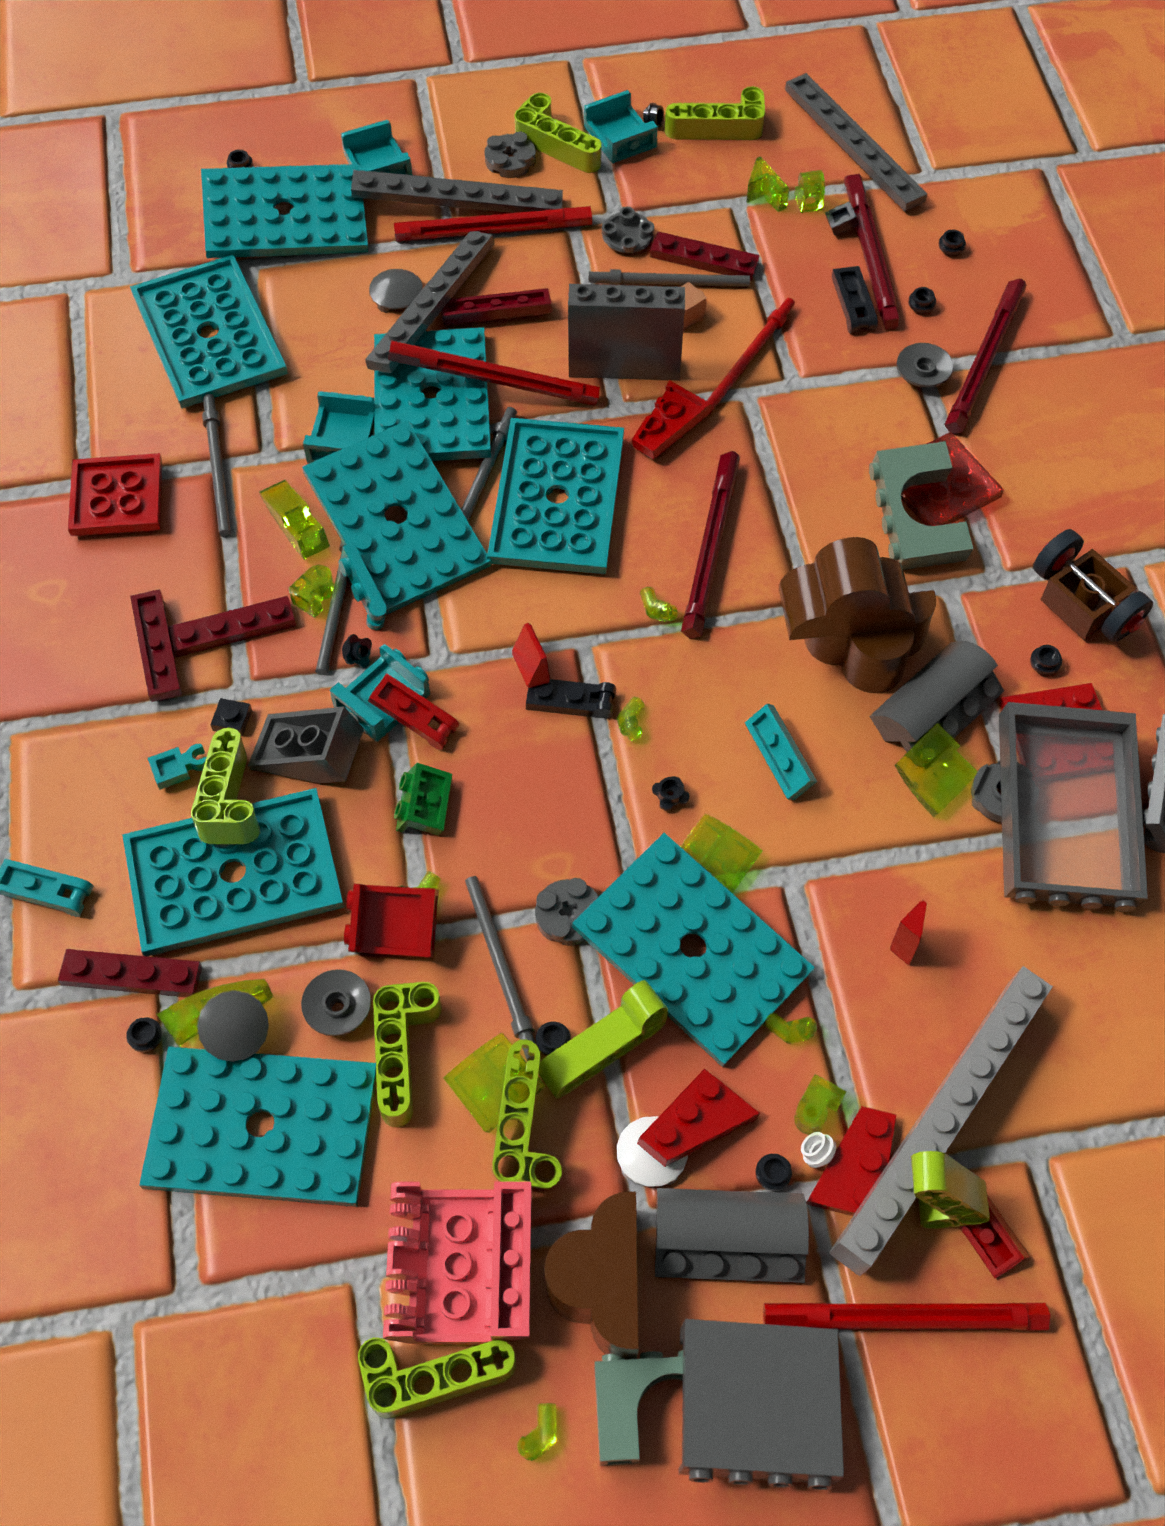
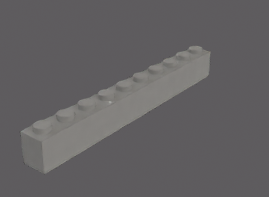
(940, 1120)

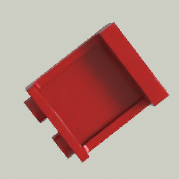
(392, 920)

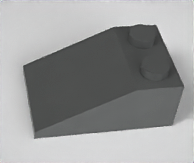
(308, 745)

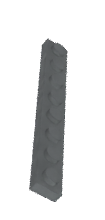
(856, 142)
(453, 192)
(432, 298)

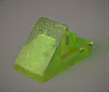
(767, 184)

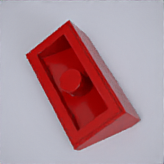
(531, 658)
(909, 933)
(995, 1243)

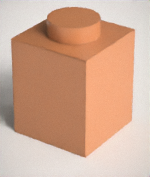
(694, 305)

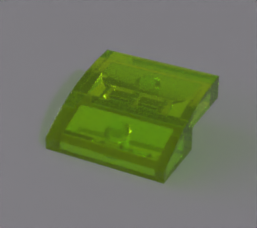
(935, 770)
(721, 851)
(480, 1081)

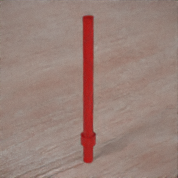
(774, 321)

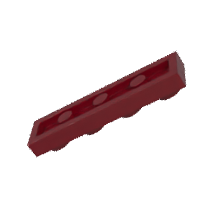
(703, 255)
(497, 306)
(232, 626)
(155, 645)
(130, 973)

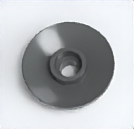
(924, 365)
(334, 988)

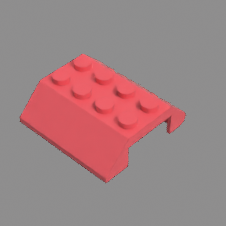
(460, 1264)

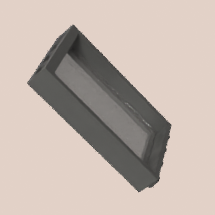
(1071, 807)

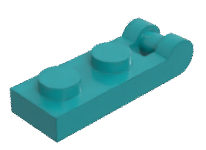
(363, 586)
(43, 887)

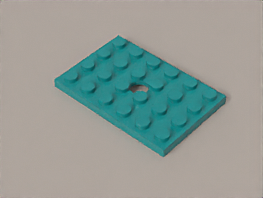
(245, 223)
(201, 296)
(458, 418)
(548, 534)
(405, 558)
(187, 902)
(712, 996)
(308, 1156)

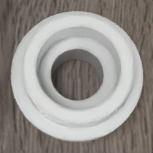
(818, 1149)

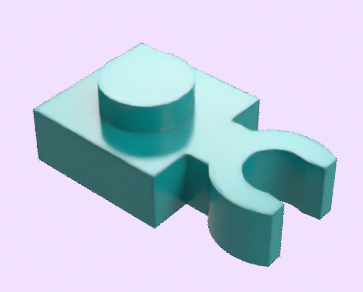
(173, 767)

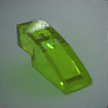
(295, 519)
(183, 1016)

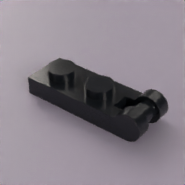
(854, 299)
(572, 698)

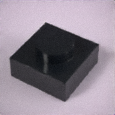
(841, 218)
(231, 715)

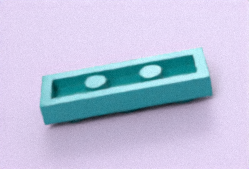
(780, 752)

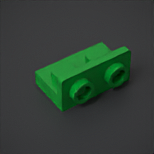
(423, 799)

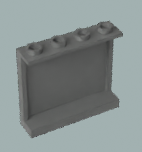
(625, 331)
(761, 1404)

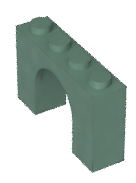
(912, 542)
(618, 1393)

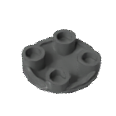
(627, 231)
(394, 289)
(233, 1025)

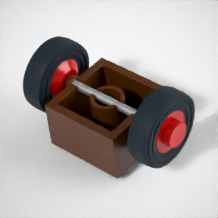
(1089, 590)

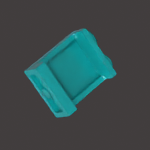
(619, 127)
(375, 149)
(339, 423)
(356, 694)

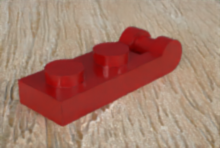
(413, 711)

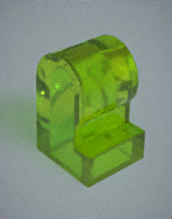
(810, 184)
(311, 589)
(813, 1106)

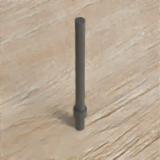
(616, 277)
(211, 422)
(500, 436)
(332, 621)
(521, 1024)

